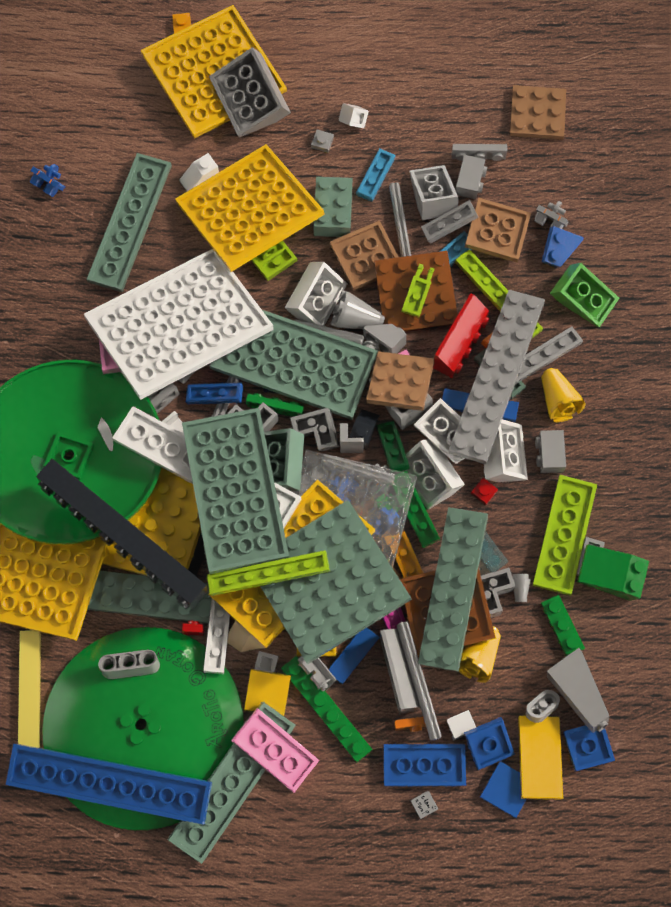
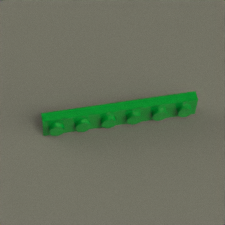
(327, 711)

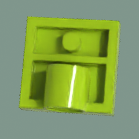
(274, 260)

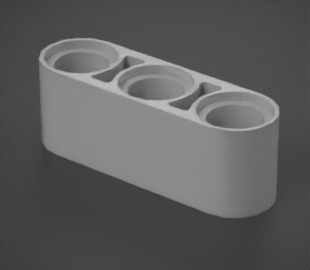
(121, 659)

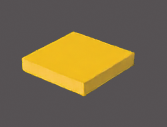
(267, 688)

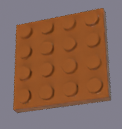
(393, 284)
(420, 589)

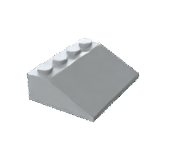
(249, 93)

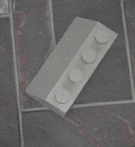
(399, 672)

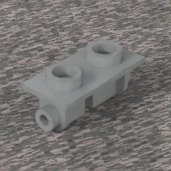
(320, 674)

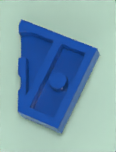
(559, 246)

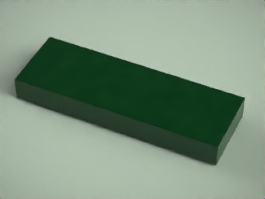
(392, 446)

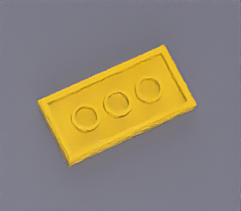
(540, 759)

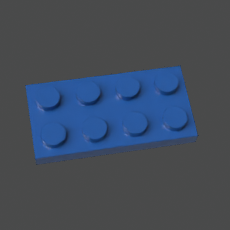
(424, 765)

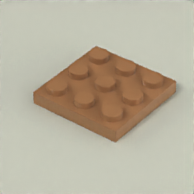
(538, 112)
(498, 230)
(359, 251)
(400, 381)

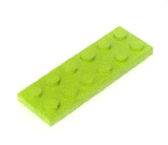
(564, 535)

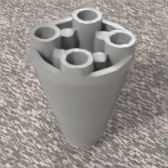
(354, 313)

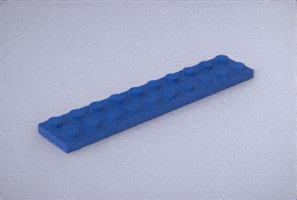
(109, 783)

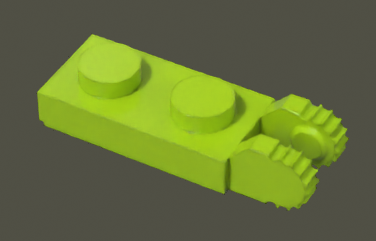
(417, 293)

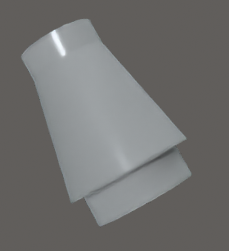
(521, 587)

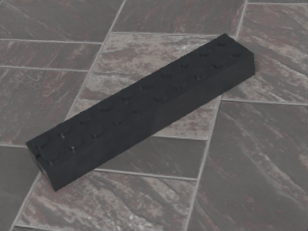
(122, 534)

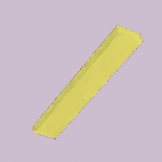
(29, 688)

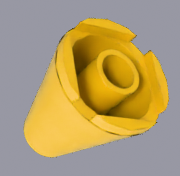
(560, 396)
(479, 659)

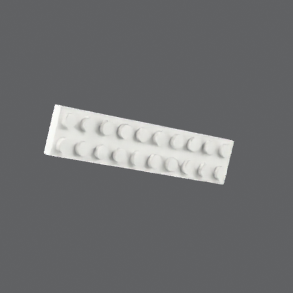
(168, 449)

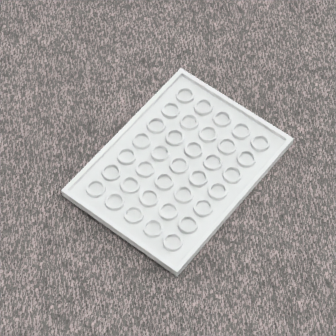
(177, 323)

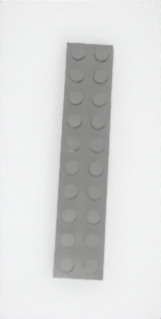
(496, 377)

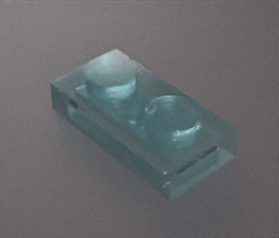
(491, 555)

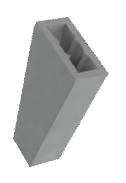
(579, 689)

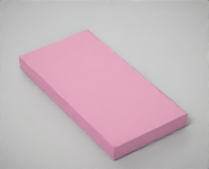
(275, 750)

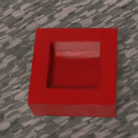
(484, 491)
(193, 628)

